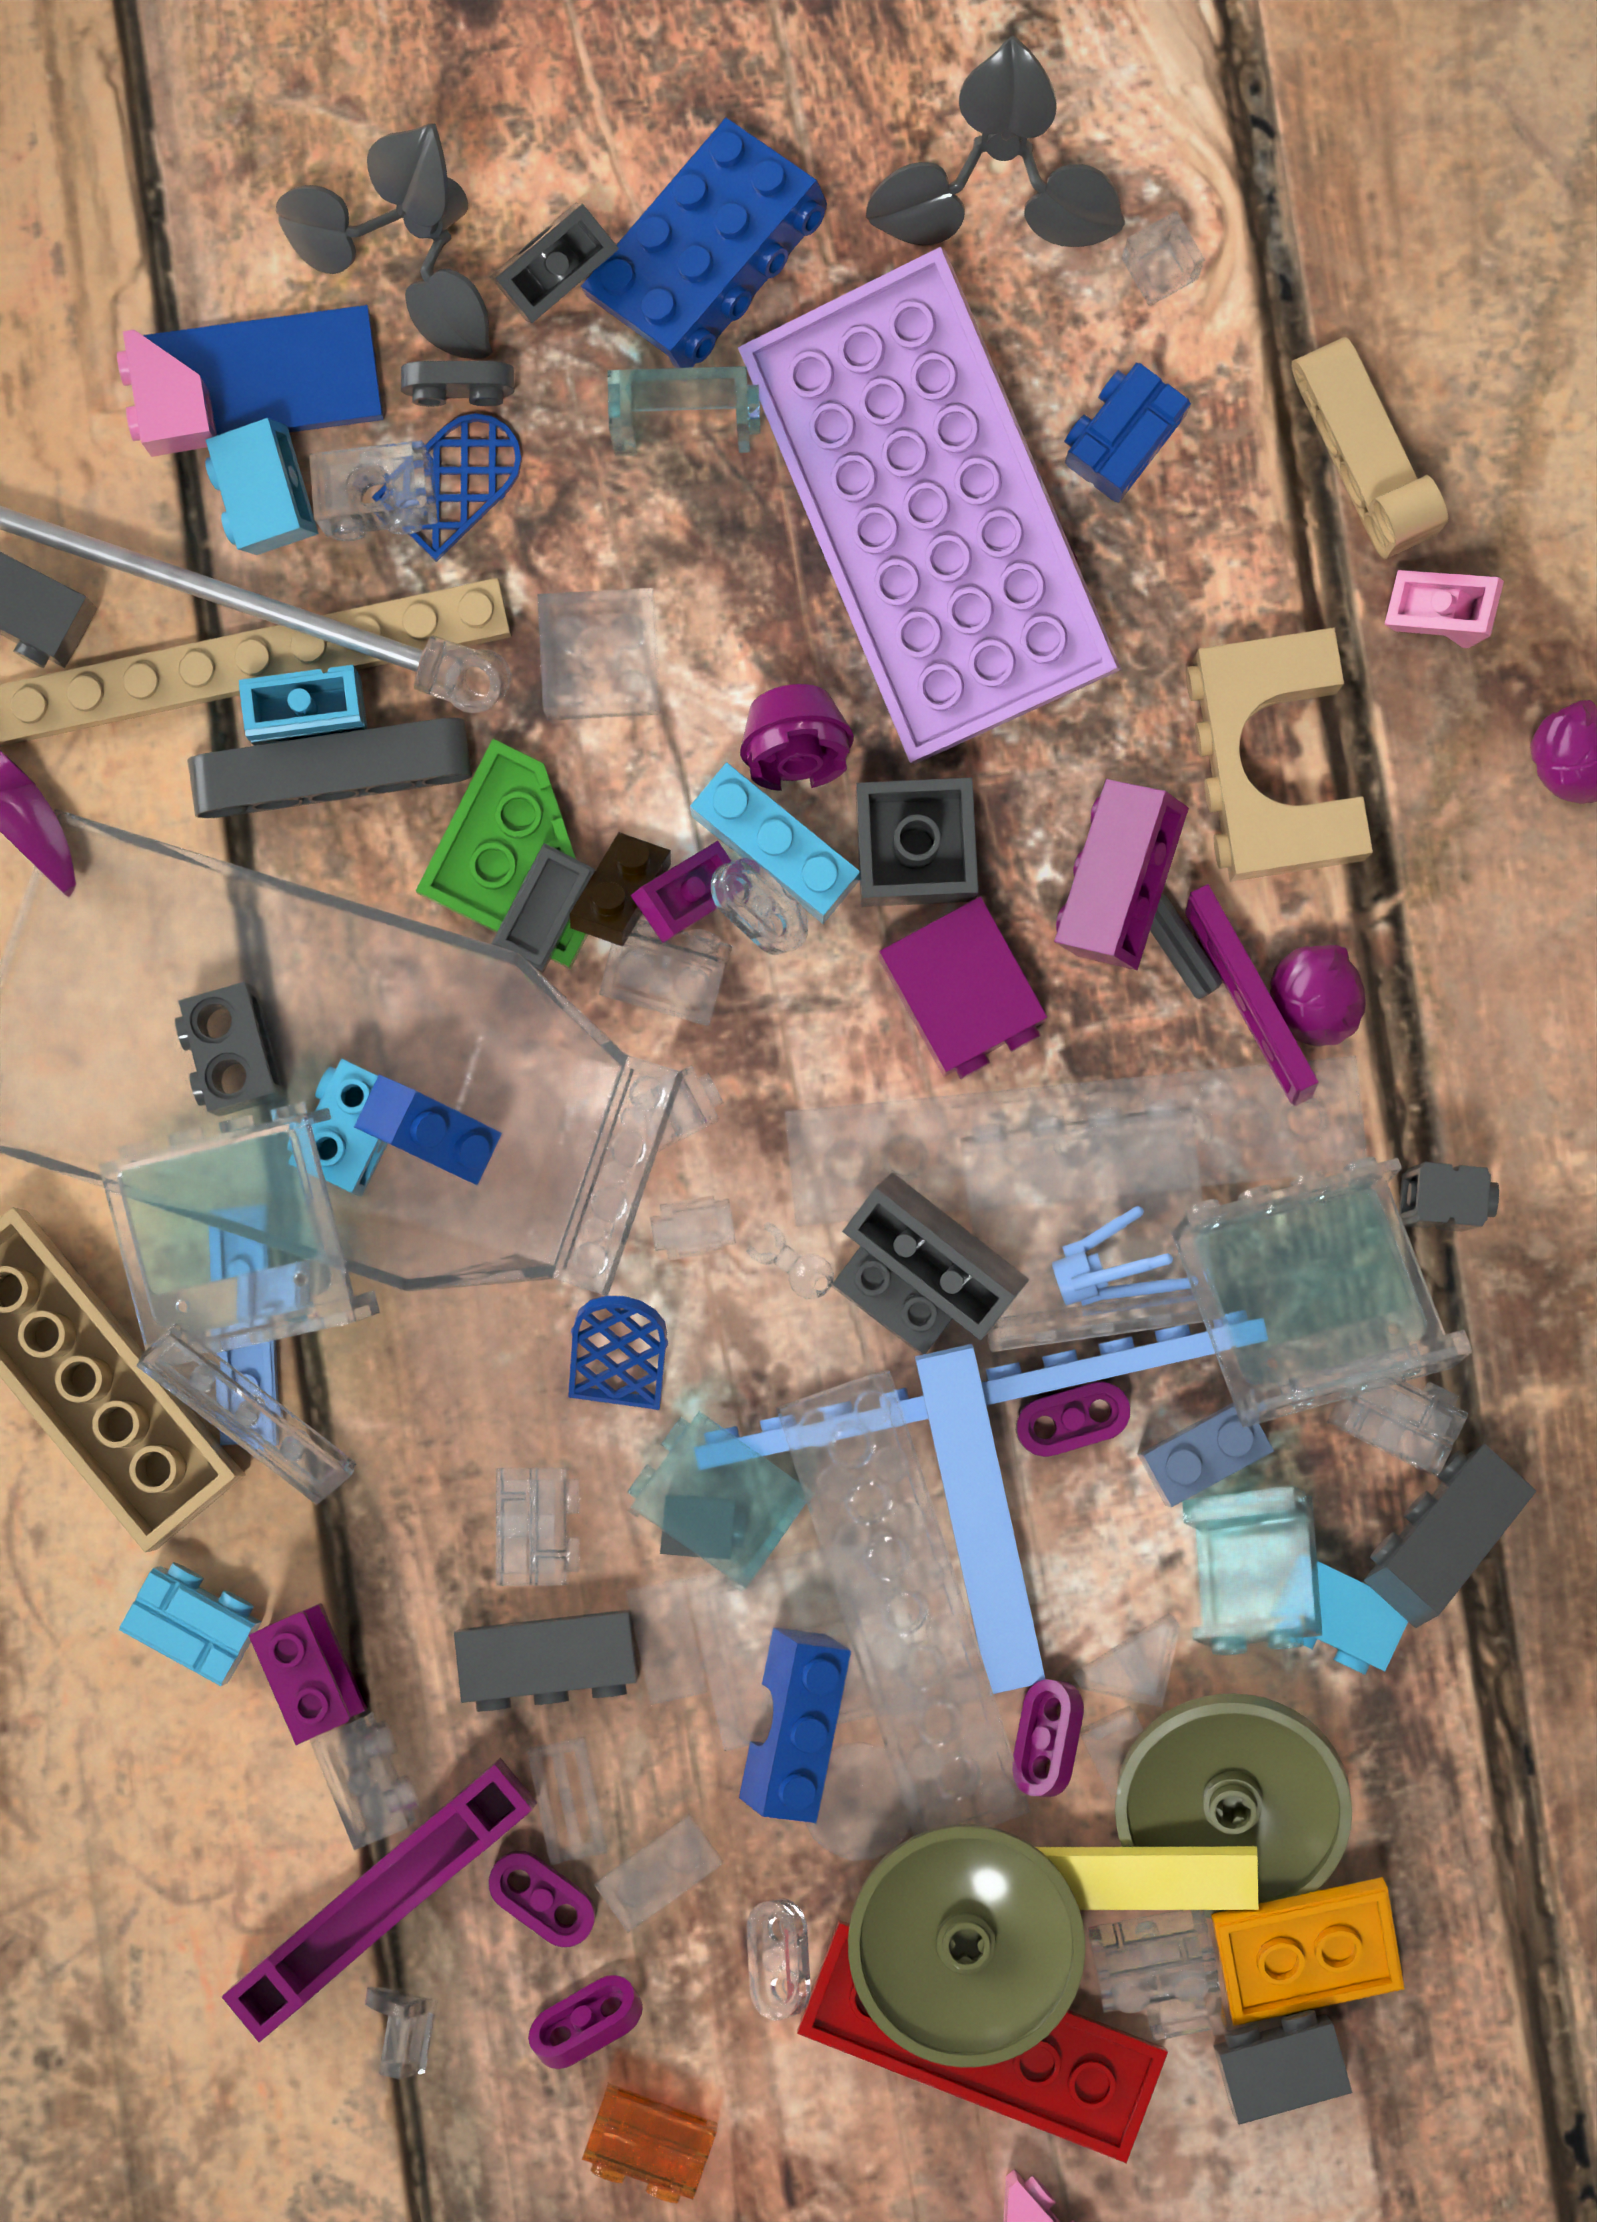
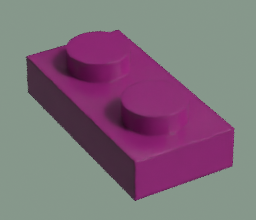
(682, 893)

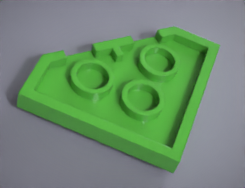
(496, 841)

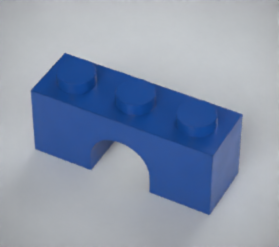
(807, 1686)

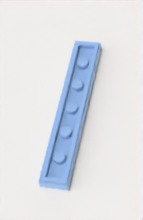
(980, 1517)

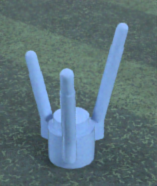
(1087, 1281)

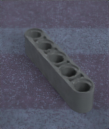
(329, 768)

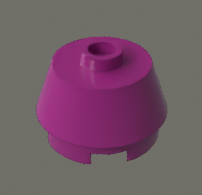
(795, 737)

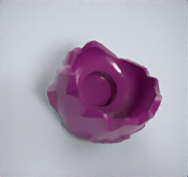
(1567, 752)
(1319, 994)

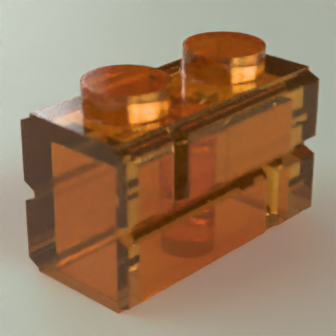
(649, 2144)

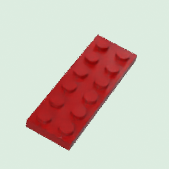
(1075, 2083)

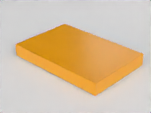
(1308, 1951)

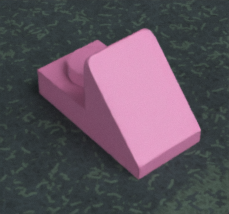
(1444, 605)

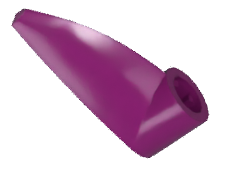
(33, 826)

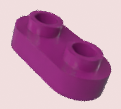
(1072, 1419)
(1047, 1737)
(538, 1902)
(587, 2020)

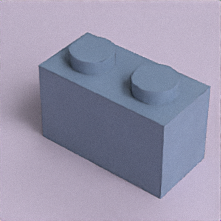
(1203, 1455)

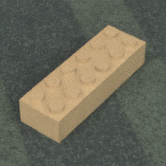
(83, 1387)

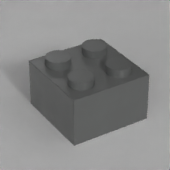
(916, 842)

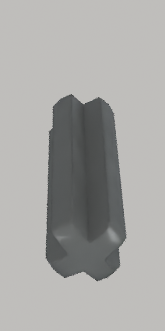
(1184, 950)

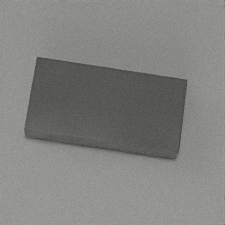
(543, 906)

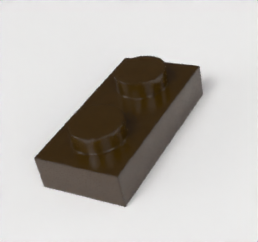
(606, 903)

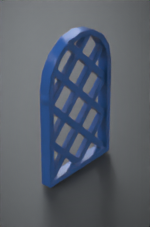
(491, 499)
(606, 1392)

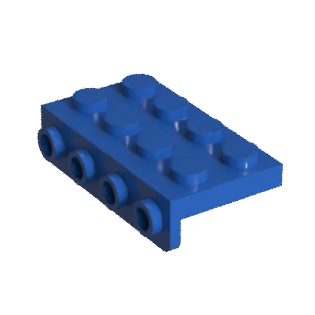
(708, 244)

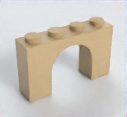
(1257, 832)

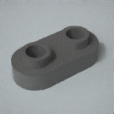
(434, 381)

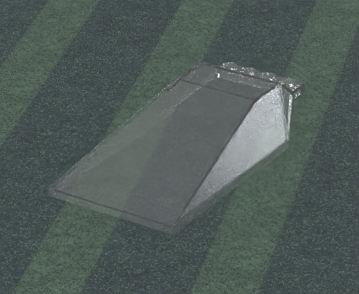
(466, 1022)

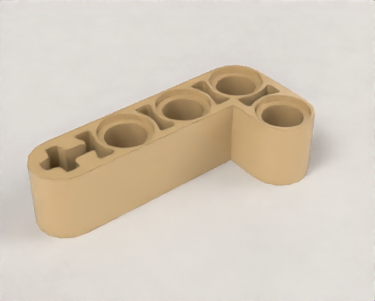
(1366, 450)

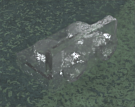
(668, 977)

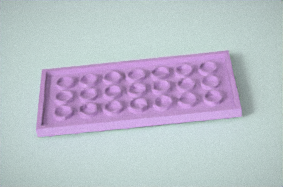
(929, 507)

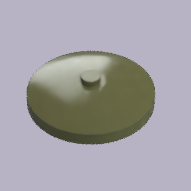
(1239, 1777)
(966, 1945)

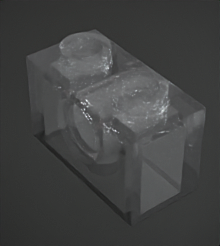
(345, 475)

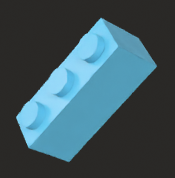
(776, 841)

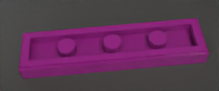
(1251, 996)

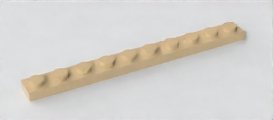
(213, 667)

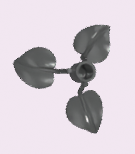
(1007, 103)
(412, 174)

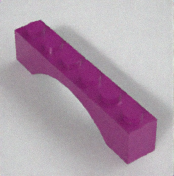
(379, 1900)

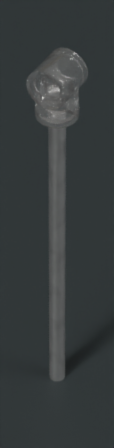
(438, 667)

